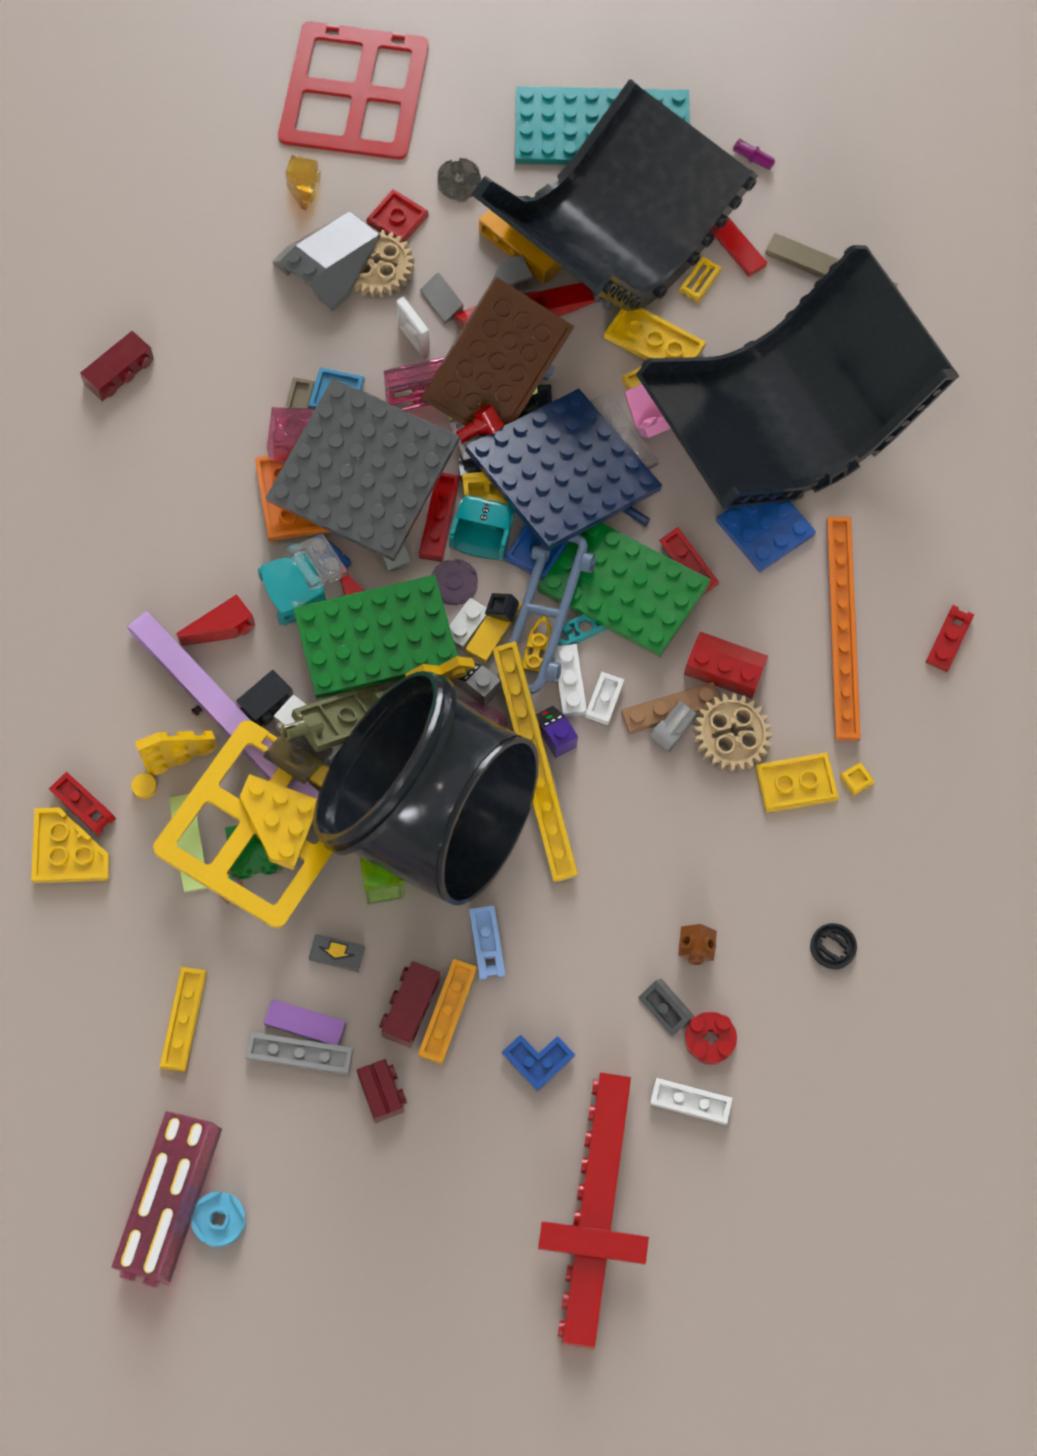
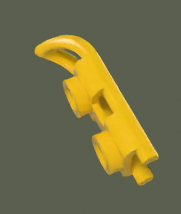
(537, 642)

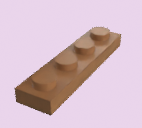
(653, 712)

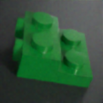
(252, 859)

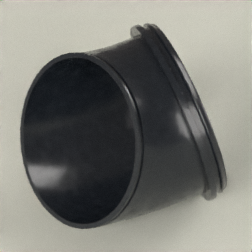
(428, 790)

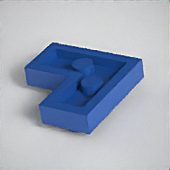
(535, 1066)

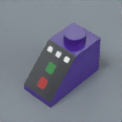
(557, 731)

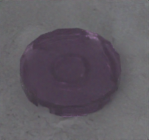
(456, 581)

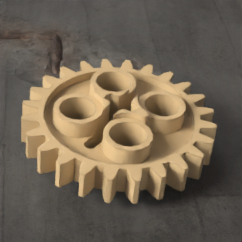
(380, 263)
(726, 713)

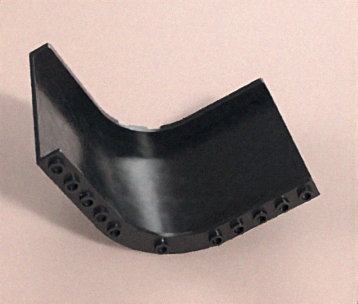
(630, 201)
(808, 393)

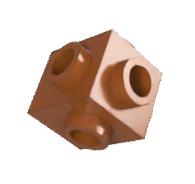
(697, 943)

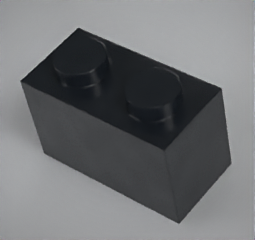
(265, 698)

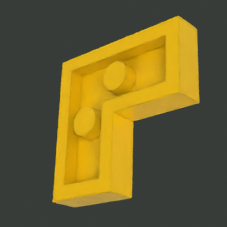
(451, 669)

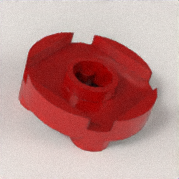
(700, 1048)

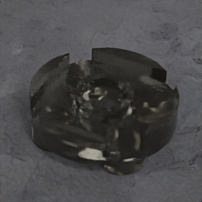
(458, 190)

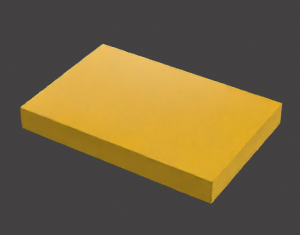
(796, 782)

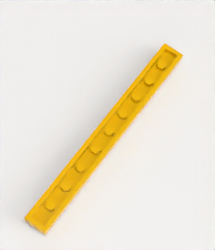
(546, 798)

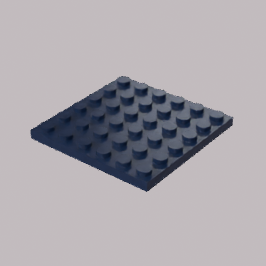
(563, 469)

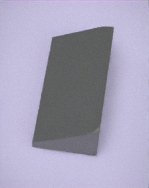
(666, 1006)

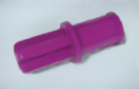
(754, 154)

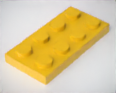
(651, 336)

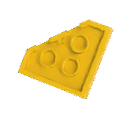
(166, 751)
(279, 818)
(65, 850)

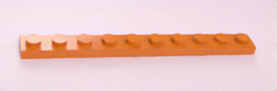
(843, 629)

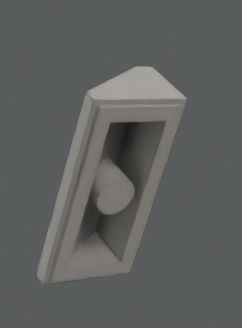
(442, 298)

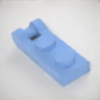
(486, 941)

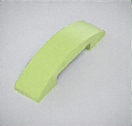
(190, 843)

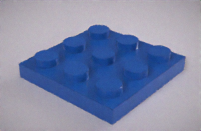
(766, 531)

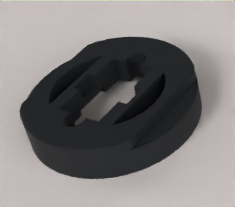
(828, 930)

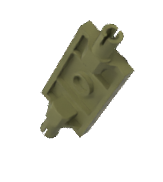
(331, 719)

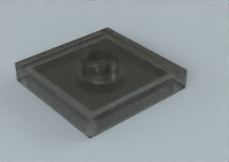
(296, 757)

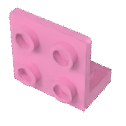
(644, 412)

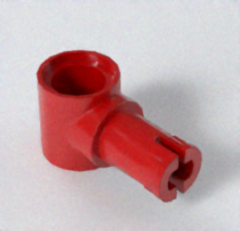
(485, 422)

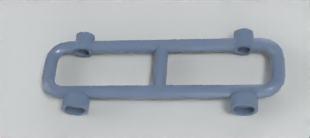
(583, 562)

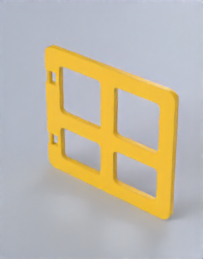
(215, 874)

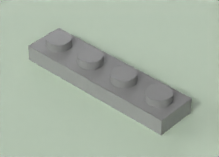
(299, 1053)

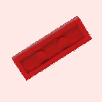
(683, 552)

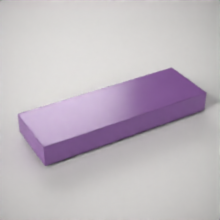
(304, 1023)

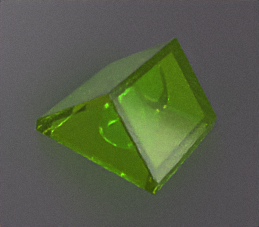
(380, 884)

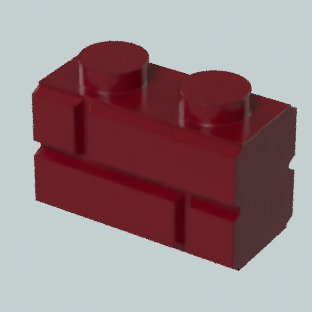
(381, 1091)

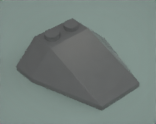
(330, 258)

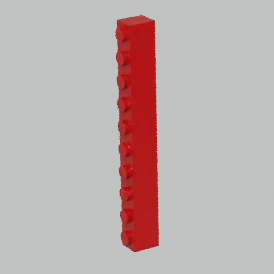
(596, 1209)

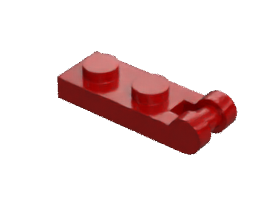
(949, 639)
(81, 803)

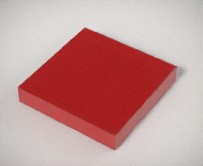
(397, 215)

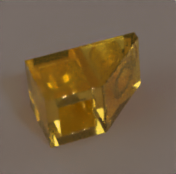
(301, 178)

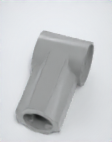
(670, 730)

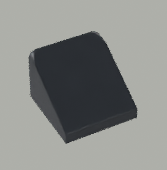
(502, 607)

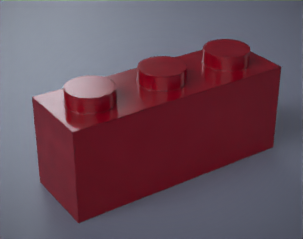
(117, 366)
(410, 1004)

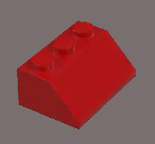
(725, 664)

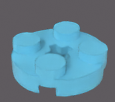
(233, 1223)

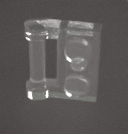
(322, 558)

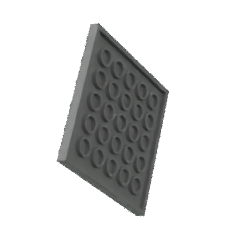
(363, 469)

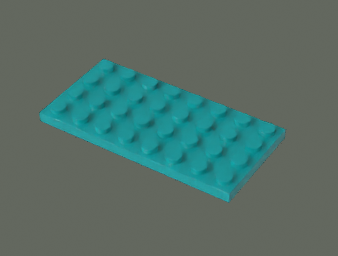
(559, 119)

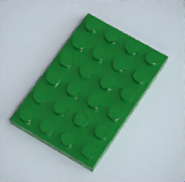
(630, 588)
(374, 635)

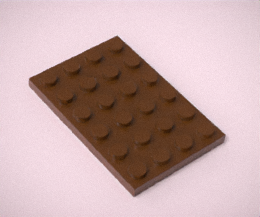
(497, 356)

